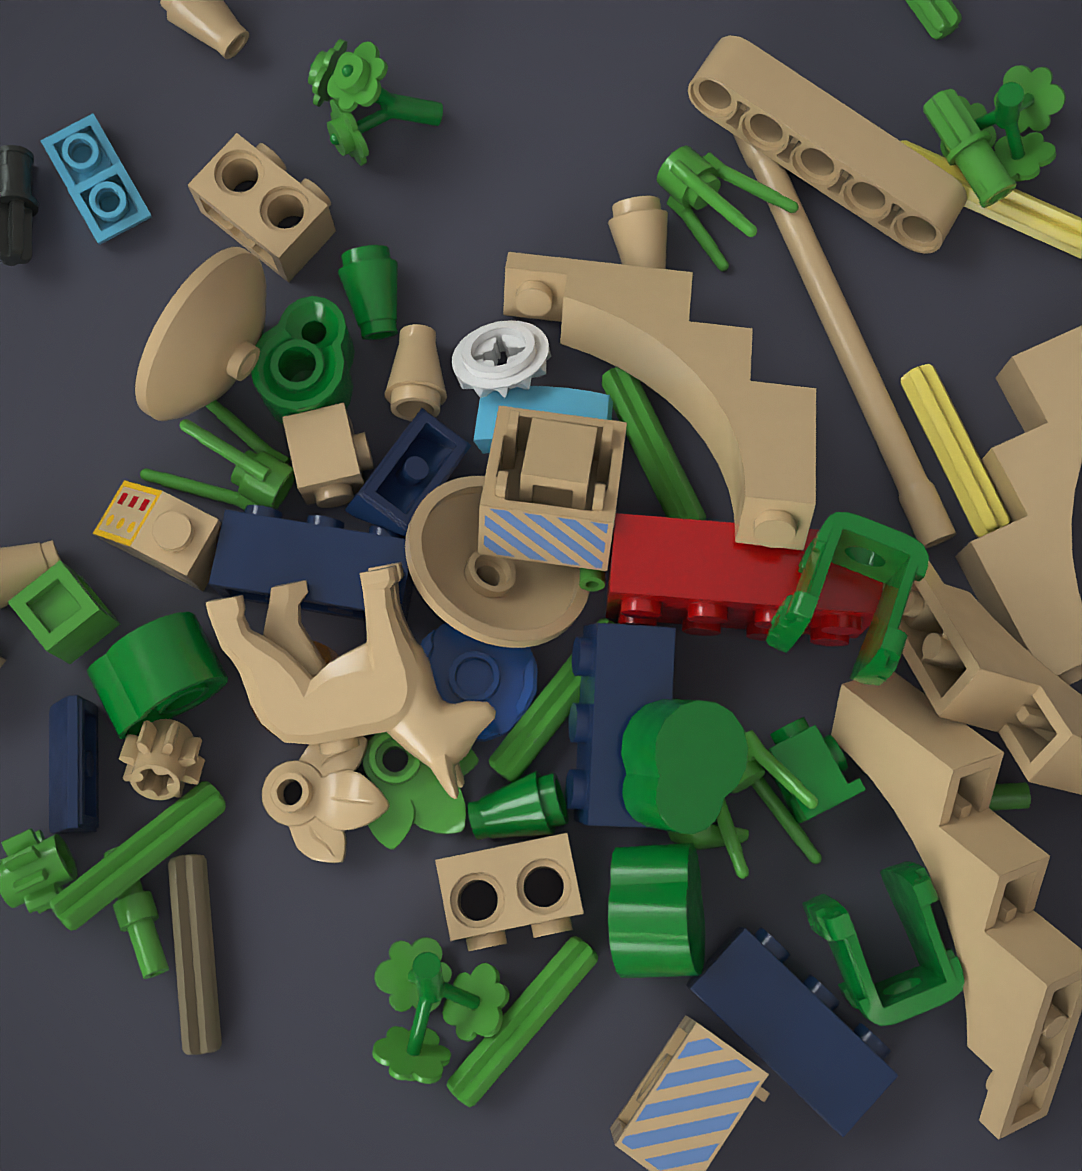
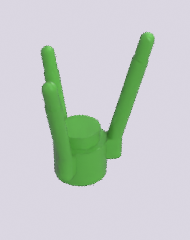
(694, 183)
(261, 477)
(758, 756)

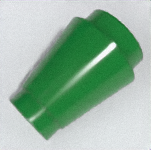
(371, 289)
(520, 809)

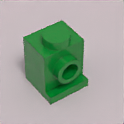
(816, 763)

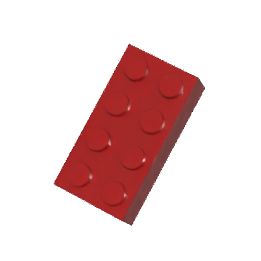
(707, 581)

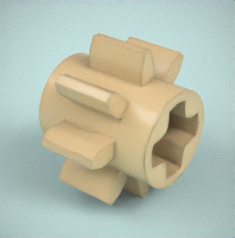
(162, 759)

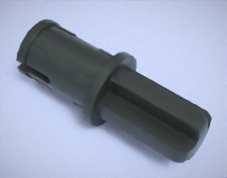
(16, 204)

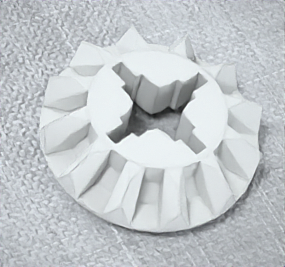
(478, 355)

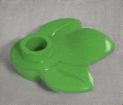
(412, 794)

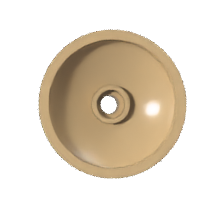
(204, 337)
(523, 599)

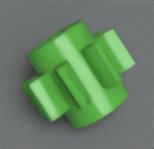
(35, 869)

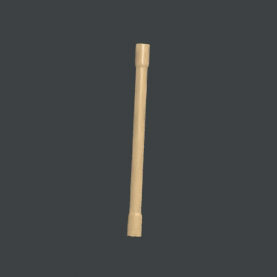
(916, 493)

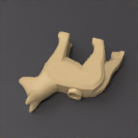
(361, 693)

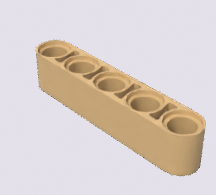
(827, 144)

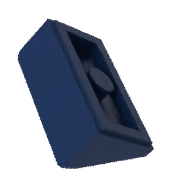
(408, 473)
(73, 766)

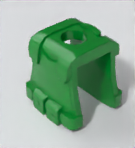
(890, 558)
(907, 994)

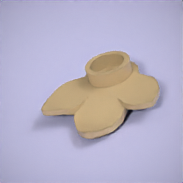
(330, 802)

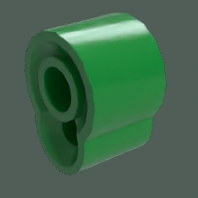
(305, 359)
(157, 672)
(681, 763)
(656, 911)

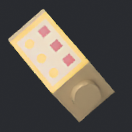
(162, 532)

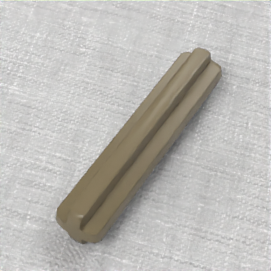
(194, 954)

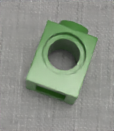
(63, 613)

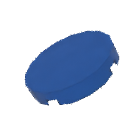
(484, 673)

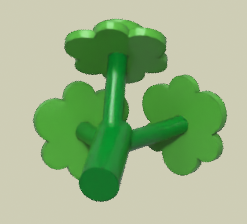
(354, 81)
(1022, 102)
(421, 980)

